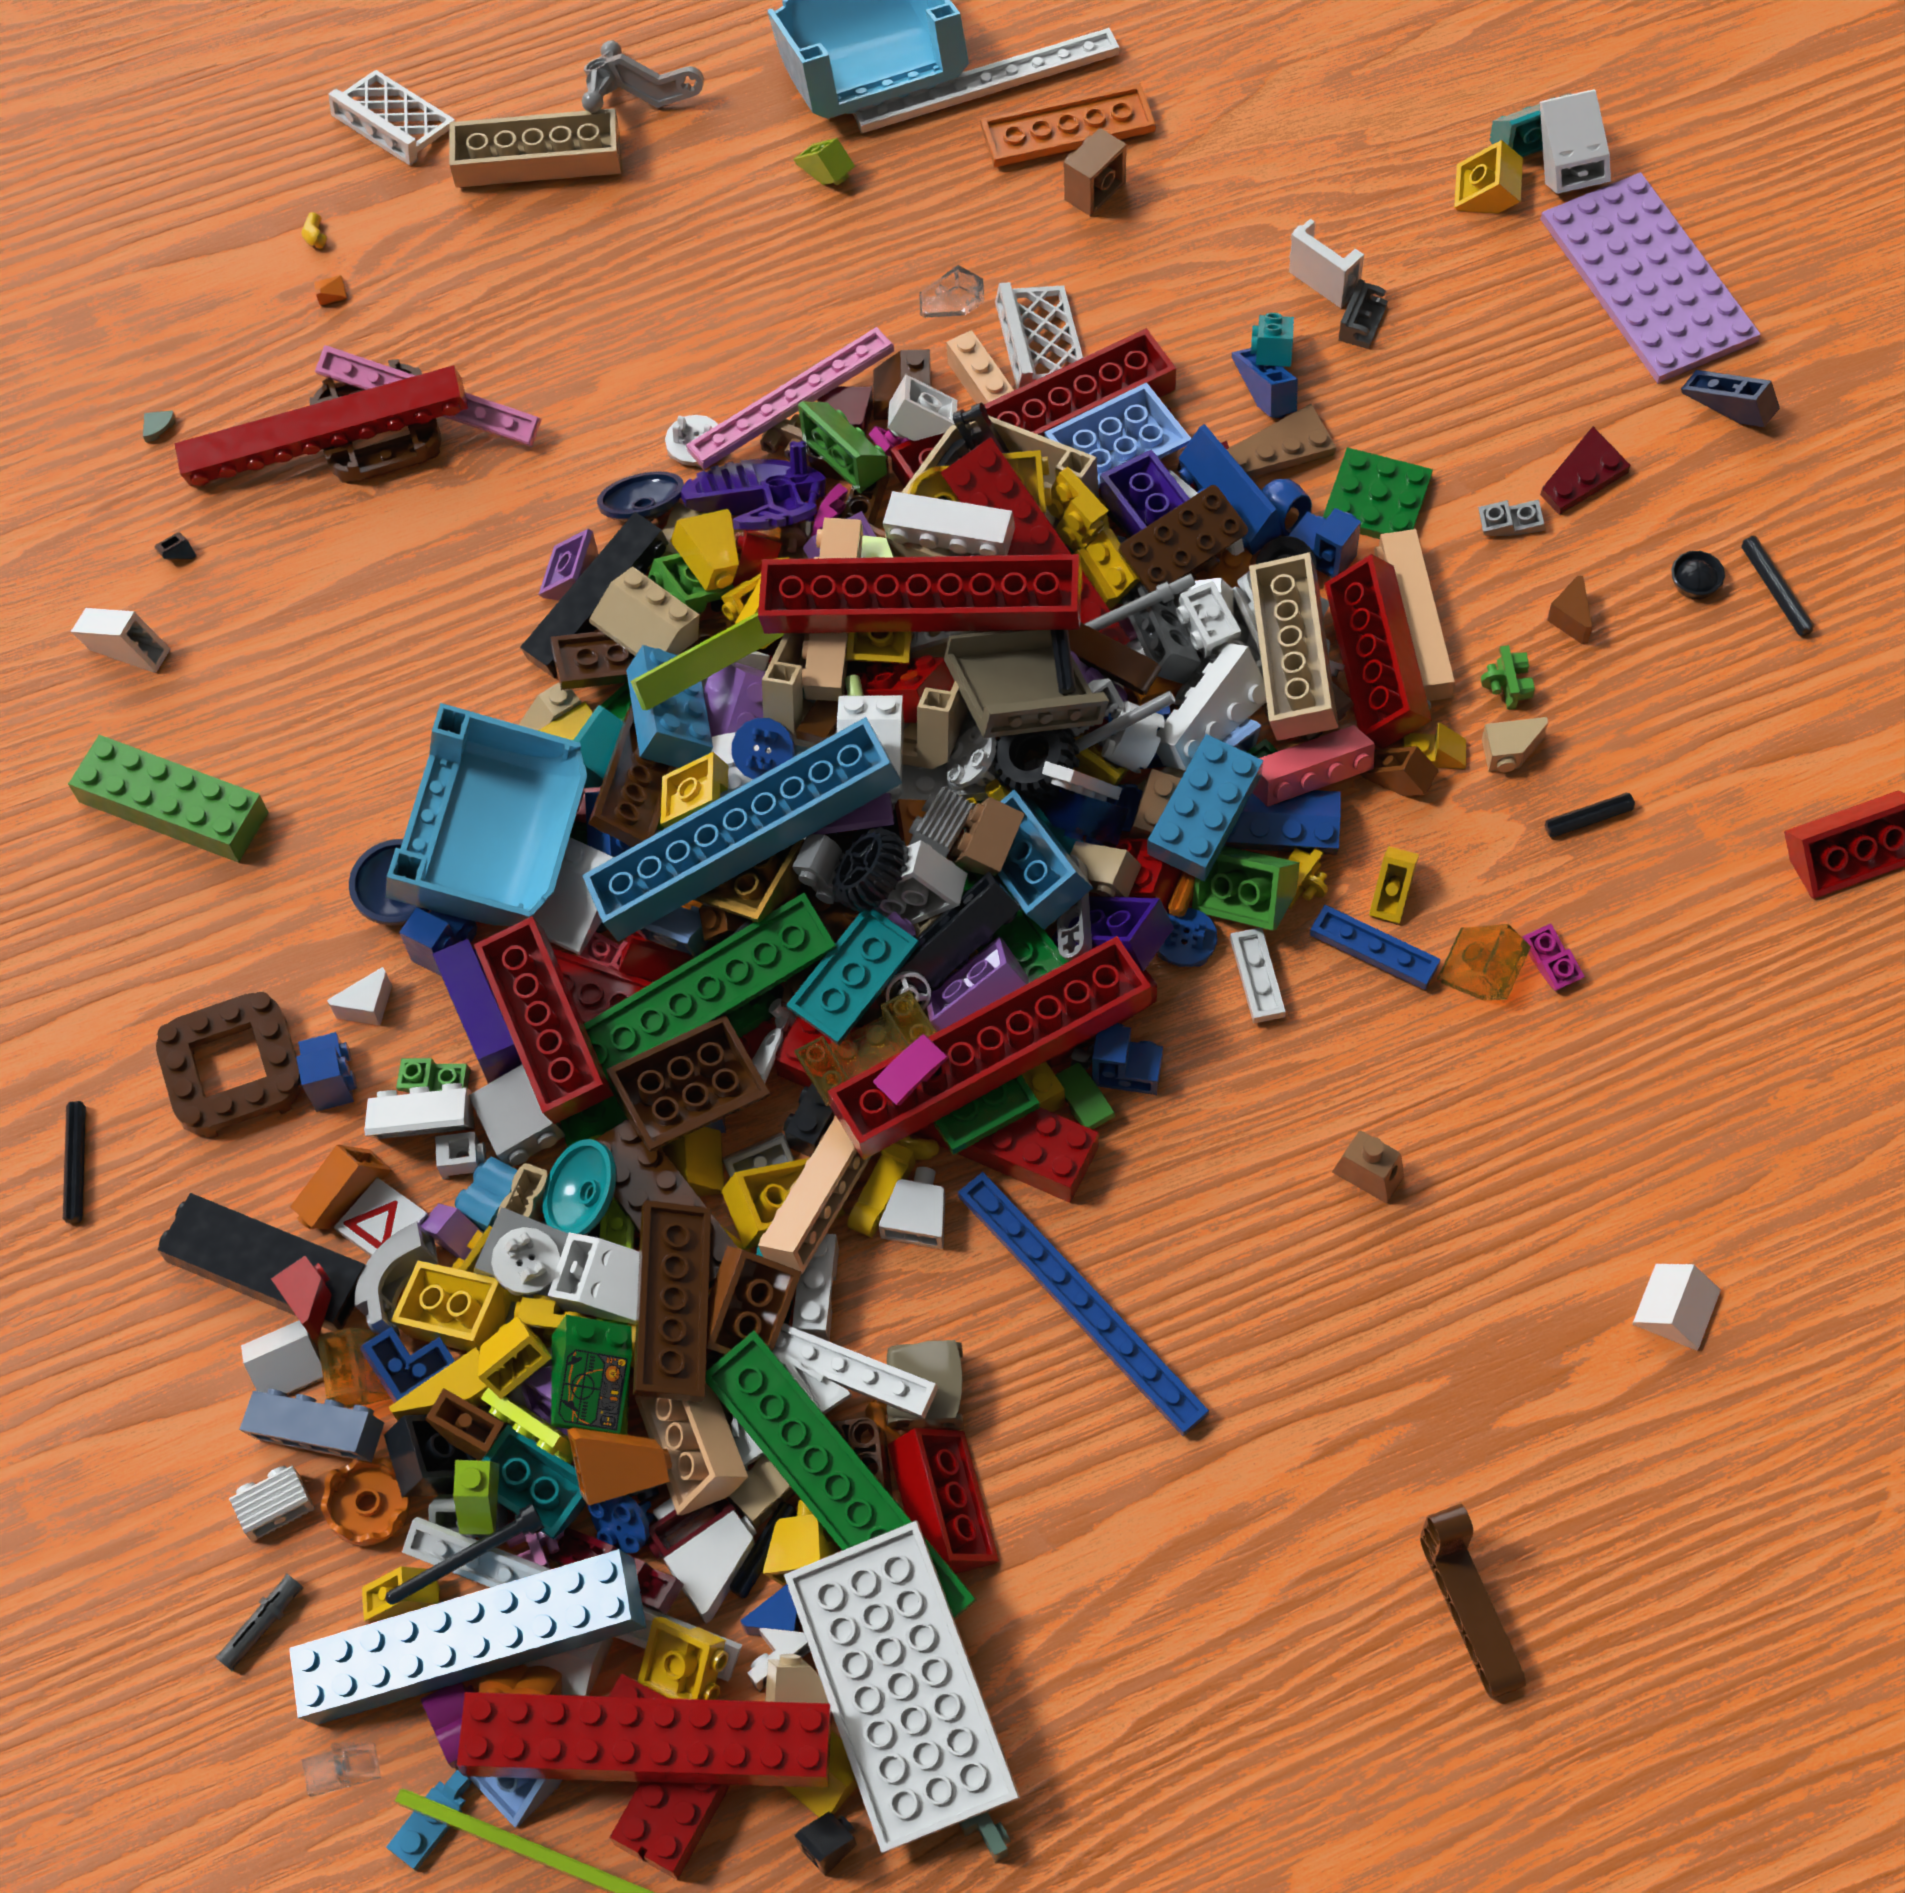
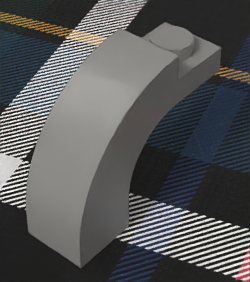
(389, 1272)

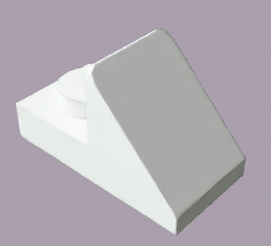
(781, 1643)

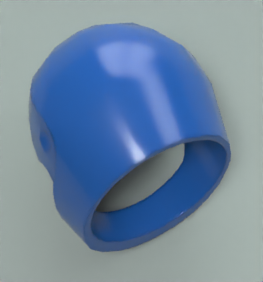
(1286, 495)

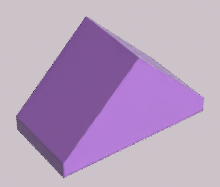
(450, 1229)

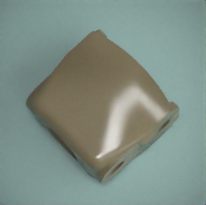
(939, 1364)

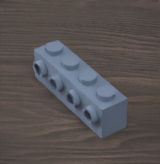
(312, 1425)

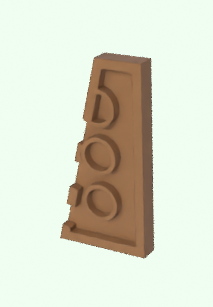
(1284, 444)

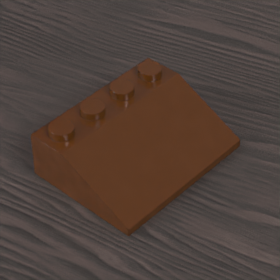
(686, 1083)

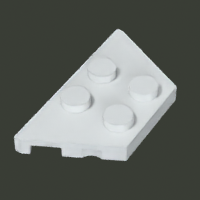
(820, 1389)

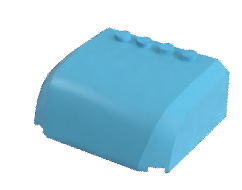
(867, 50)
(488, 820)

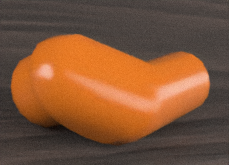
(876, 1411)

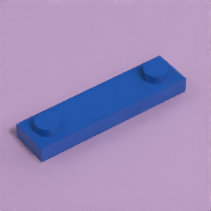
(1375, 947)

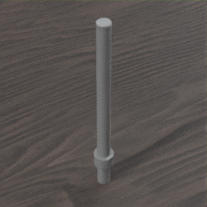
(1164, 592)
(1114, 726)

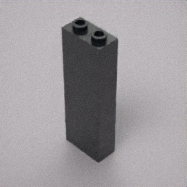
(249, 1253)

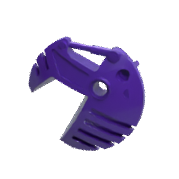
(761, 491)

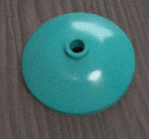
(580, 1187)

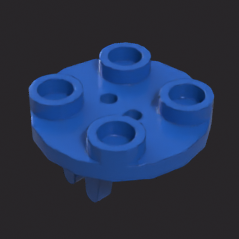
(765, 734)
(1200, 940)
(622, 1522)

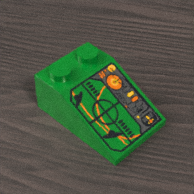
(590, 1374)

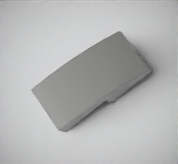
(1507, 520)

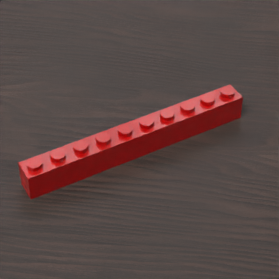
(321, 426)

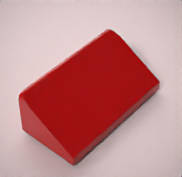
(650, 960)

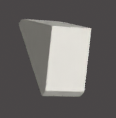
(363, 1000)

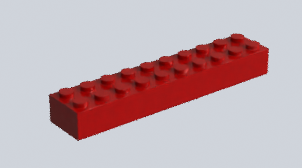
(1064, 393)
(921, 594)
(998, 1045)
(1036, 1149)
(645, 1739)

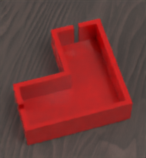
(664, 1816)

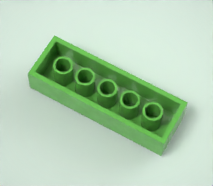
(168, 798)

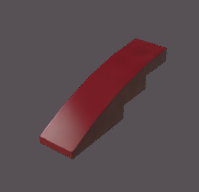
(656, 1588)

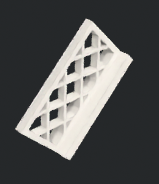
(378, 126)
(1015, 332)

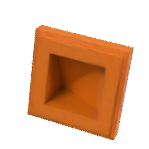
(330, 290)

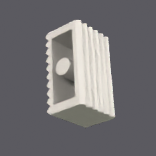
(271, 1502)

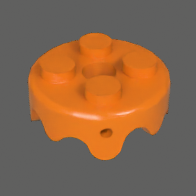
(348, 1486)

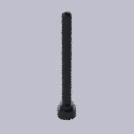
(525, 1522)

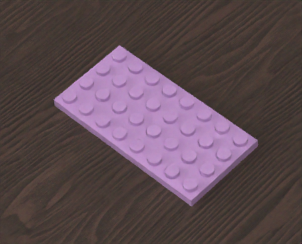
(1650, 277)

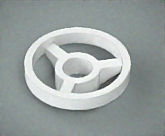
(918, 996)

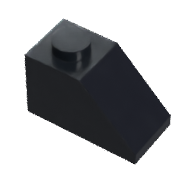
(826, 1841)

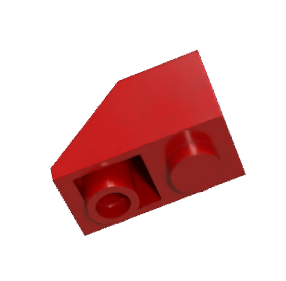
(751, 550)

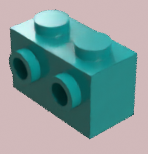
(1273, 340)

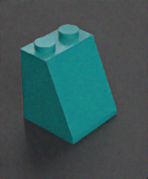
(598, 743)

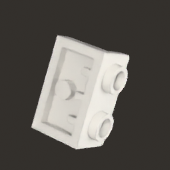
(1207, 617)

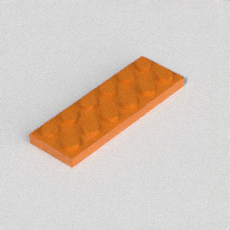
(1066, 124)

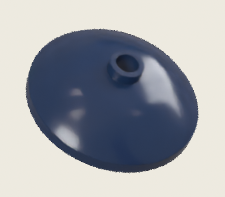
(644, 493)
(368, 886)

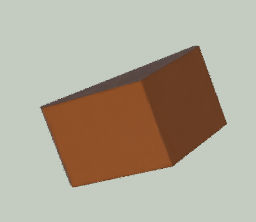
(1571, 611)

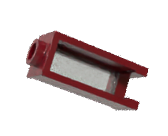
(677, 1530)

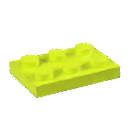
(529, 1425)

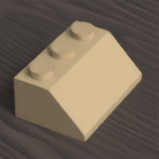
(643, 613)

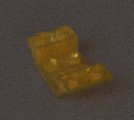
(897, 1029)

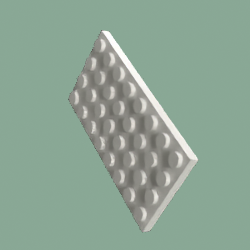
(901, 1687)

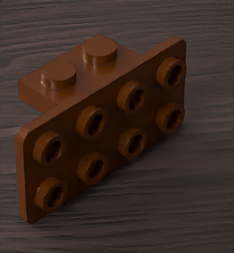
(1184, 540)

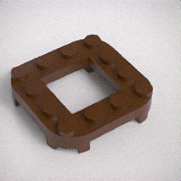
(382, 457)
(176, 1057)

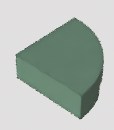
(157, 423)

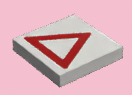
(378, 1216)

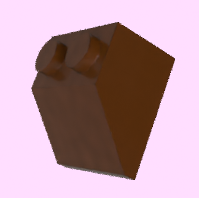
(891, 373)

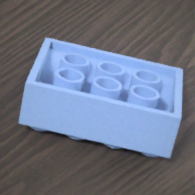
(1123, 429)

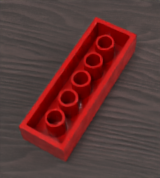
(1377, 651)
(543, 1020)

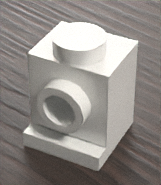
(452, 1148)

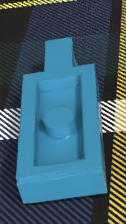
(421, 1834)

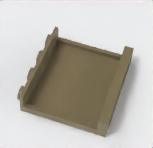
(1014, 685)

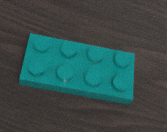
(853, 975)

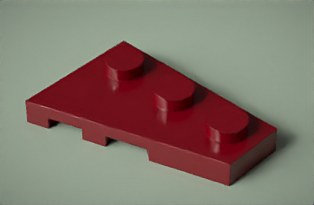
(1584, 472)

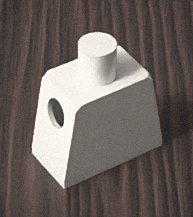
(915, 1211)

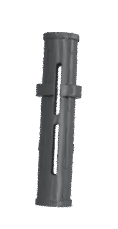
(259, 1622)

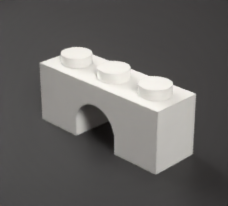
(814, 1290)

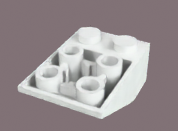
(1574, 142)
(597, 1279)

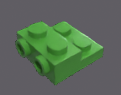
(677, 579)

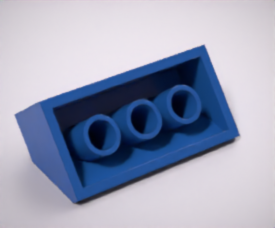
(1209, 463)
(1299, 822)

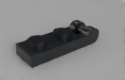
(980, 433)

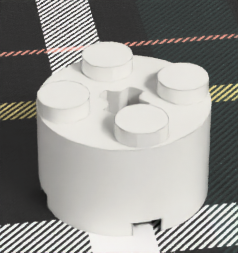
(1135, 744)

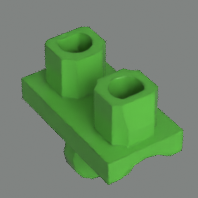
(1508, 666)

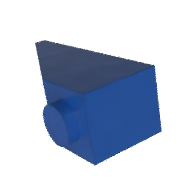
(1270, 386)

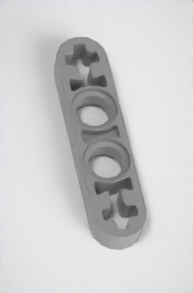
(1081, 931)

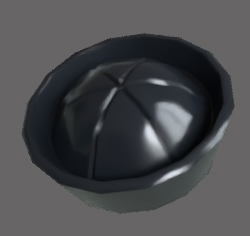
(1697, 574)

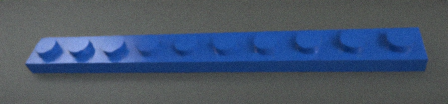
(1083, 1304)

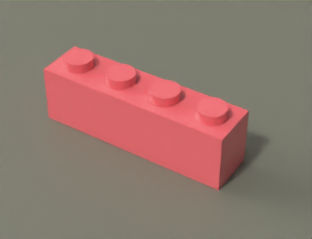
(1314, 765)

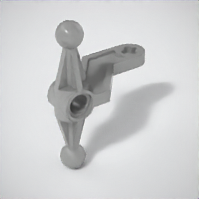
(618, 70)

